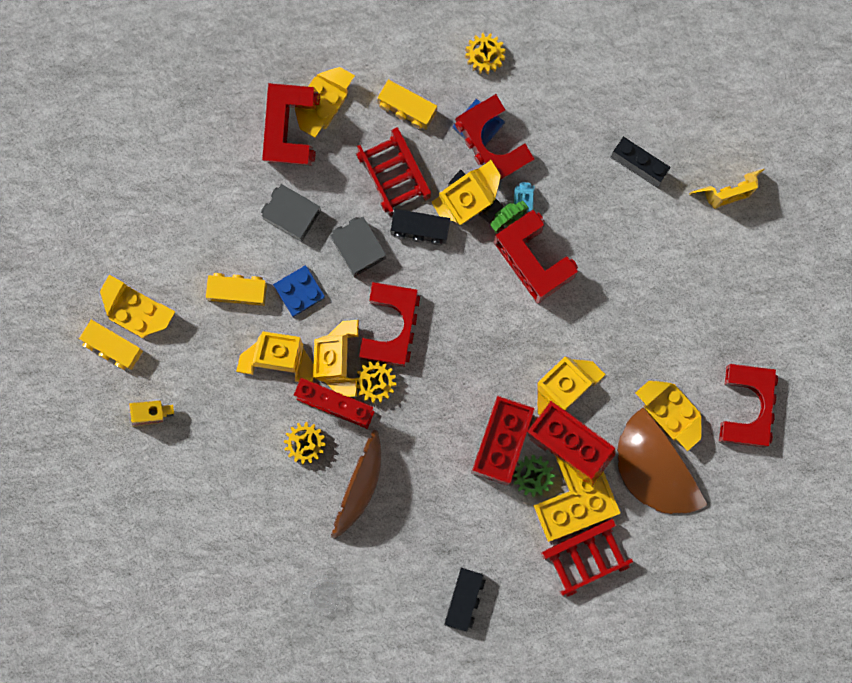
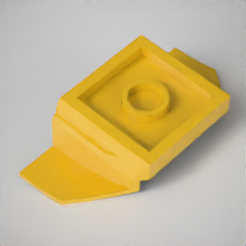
(333, 91)
(469, 194)
(729, 195)
(133, 309)
(277, 353)
(331, 358)
(567, 382)
(672, 412)

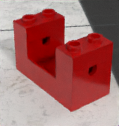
(279, 101)
(512, 245)
(502, 440)
(571, 442)

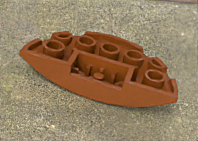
(654, 468)
(361, 486)

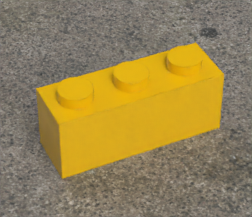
(406, 105)
(236, 289)
(110, 345)

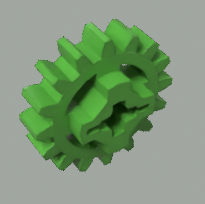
(508, 215)
(530, 467)

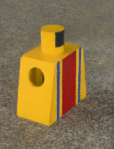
(140, 412)

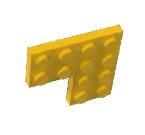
(578, 507)

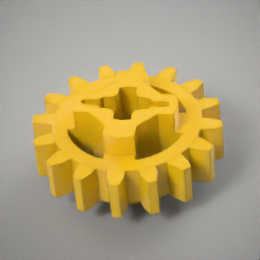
(478, 55)
(381, 370)
(310, 431)

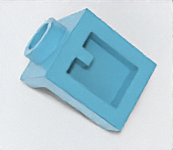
(525, 193)

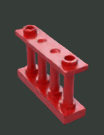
(411, 173)
(334, 403)
(570, 546)

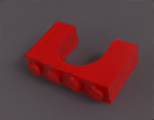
(471, 125)
(394, 351)
(762, 383)

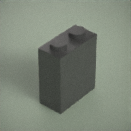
(290, 212)
(358, 246)

